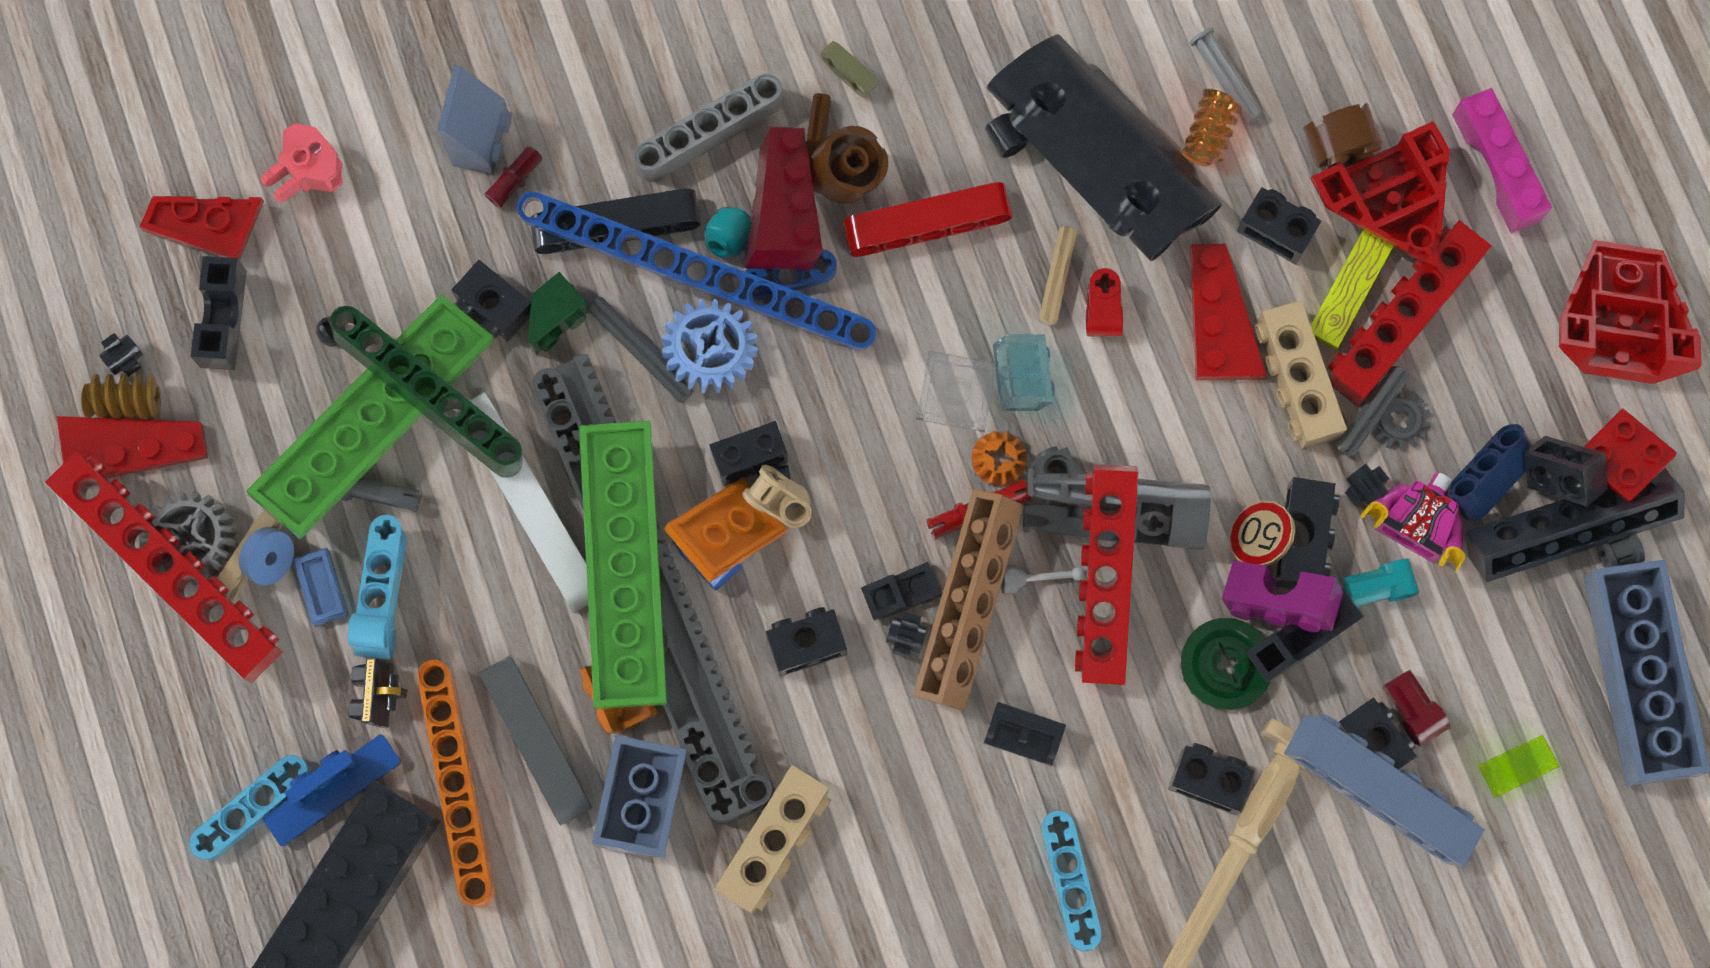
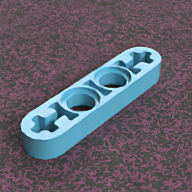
(247, 803)
(1067, 881)

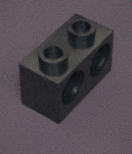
(1274, 233)
(748, 452)
(1566, 470)
(1208, 789)

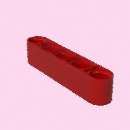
(927, 219)

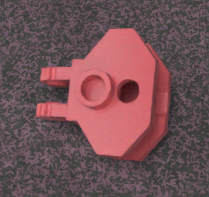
(307, 160)

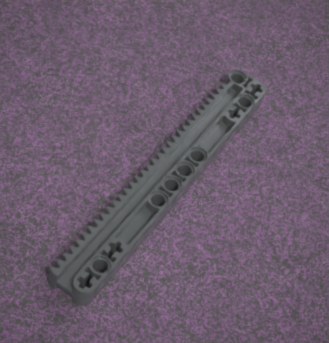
(692, 687)

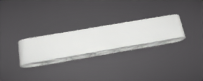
(540, 521)

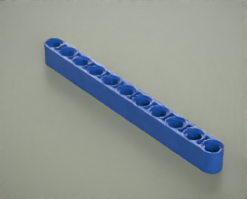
(684, 259)

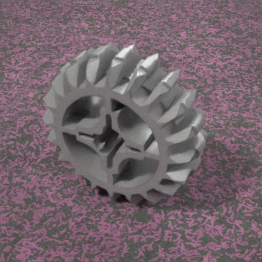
(196, 526)

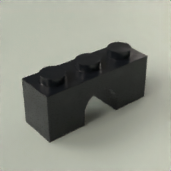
(223, 295)
(1312, 505)

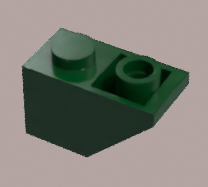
(553, 311)

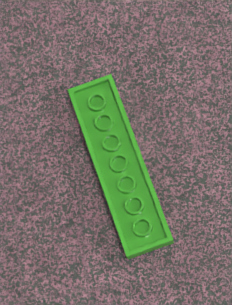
(364, 422)
(622, 565)

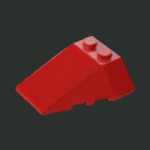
(1628, 317)

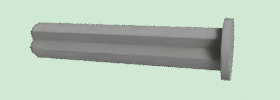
(1226, 74)

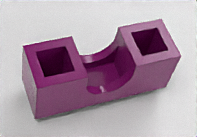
(1309, 605)

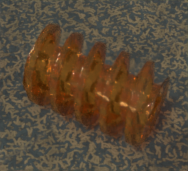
(1210, 128)

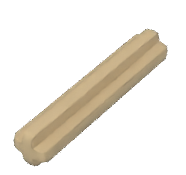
(1058, 275)

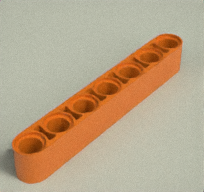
(447, 767)

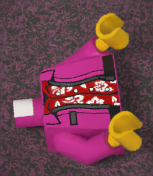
(1421, 520)

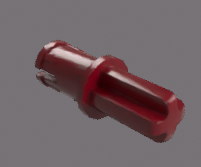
(513, 177)

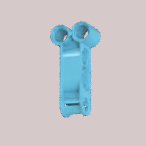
(372, 628)

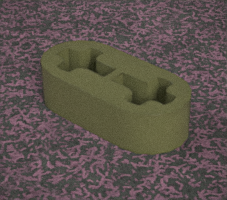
(848, 69)

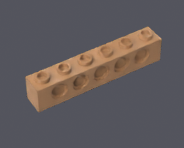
(968, 599)

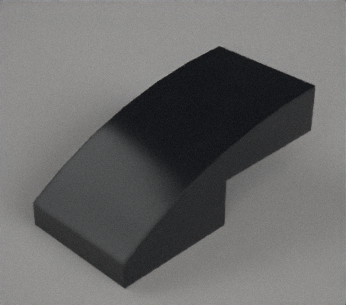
(901, 591)

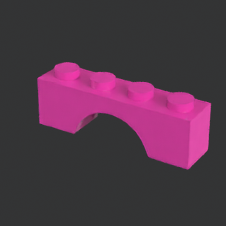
(1516, 184)

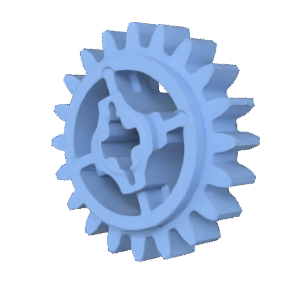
(717, 321)

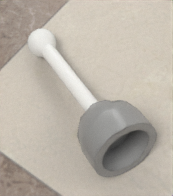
(1015, 577)

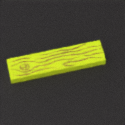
(1350, 289)

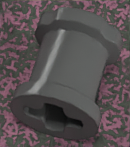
(1621, 552)

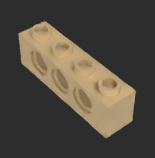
(1293, 323)
(794, 787)

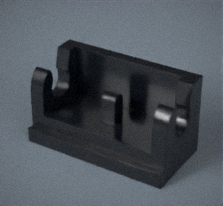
(1024, 734)

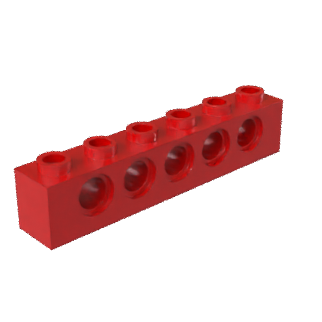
(1357, 382)
(1107, 666)

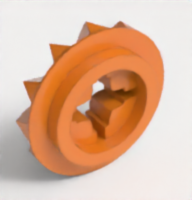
(1008, 471)

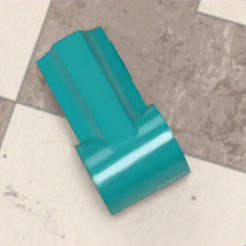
(1391, 582)

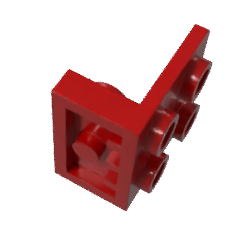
(1631, 454)

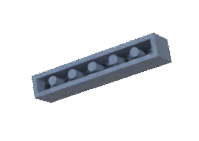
(1384, 790)

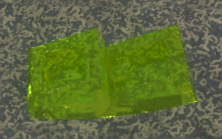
(1518, 766)

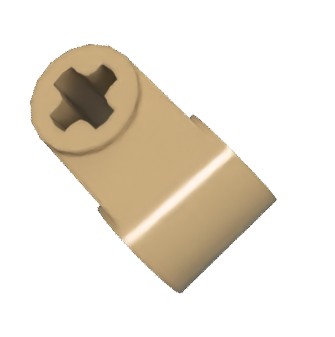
(773, 494)

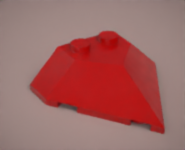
(1395, 192)

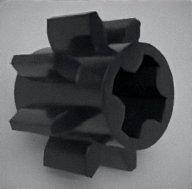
(121, 354)
(1366, 485)
(906, 635)

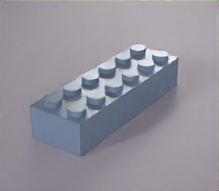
(1646, 673)

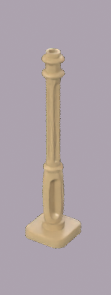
(1253, 824)

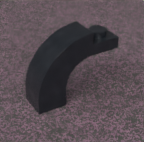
(1293, 644)

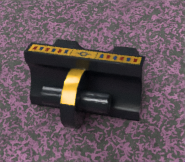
(378, 695)

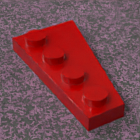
(132, 444)

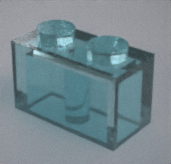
(1023, 372)

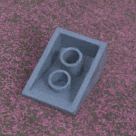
(473, 123)

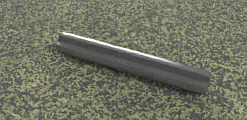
(639, 348)

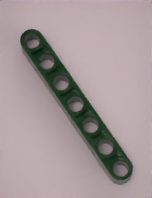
(431, 406)

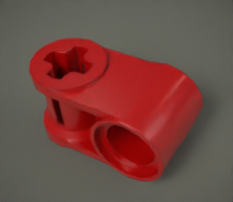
(1104, 310)

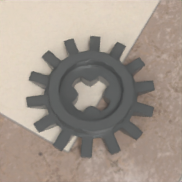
(1414, 422)

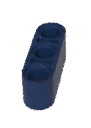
(1491, 472)

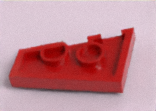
(207, 225)

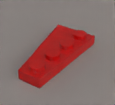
(1221, 325)

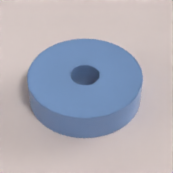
(269, 543)

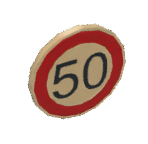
(1262, 533)

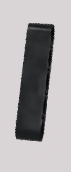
(650, 213)

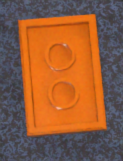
(723, 531)

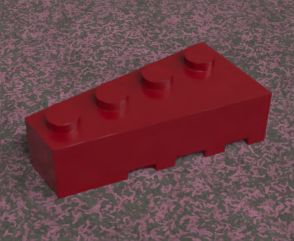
(784, 206)

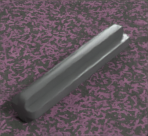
(1372, 411)

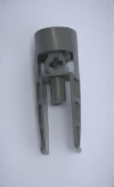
(1165, 511)

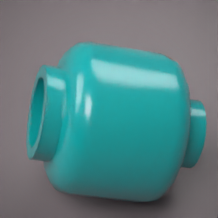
(727, 232)

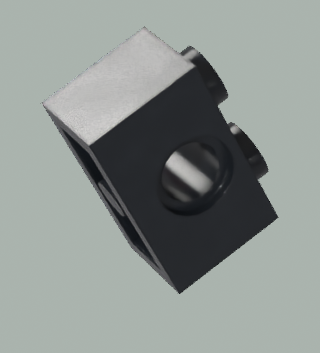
(483, 283)
(793, 658)
(1378, 717)

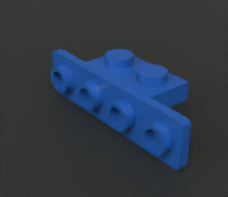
(329, 788)

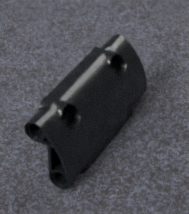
(1103, 146)

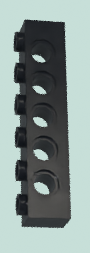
(1571, 528)

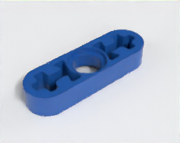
(815, 277)

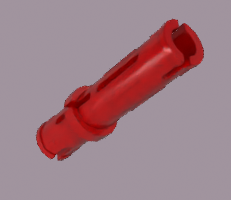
(953, 519)

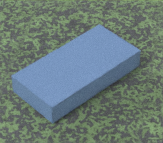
(320, 587)

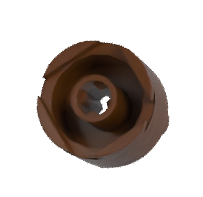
(1343, 136)
(848, 165)

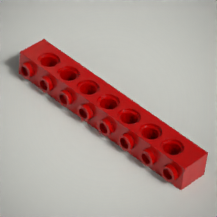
(71, 485)

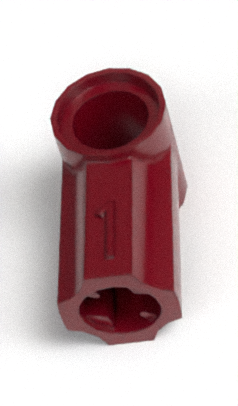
(1421, 717)

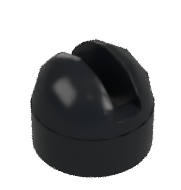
(322, 333)

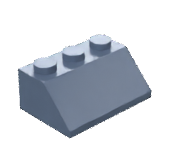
(639, 797)

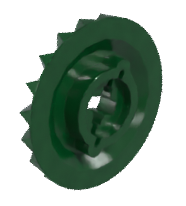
(1203, 654)

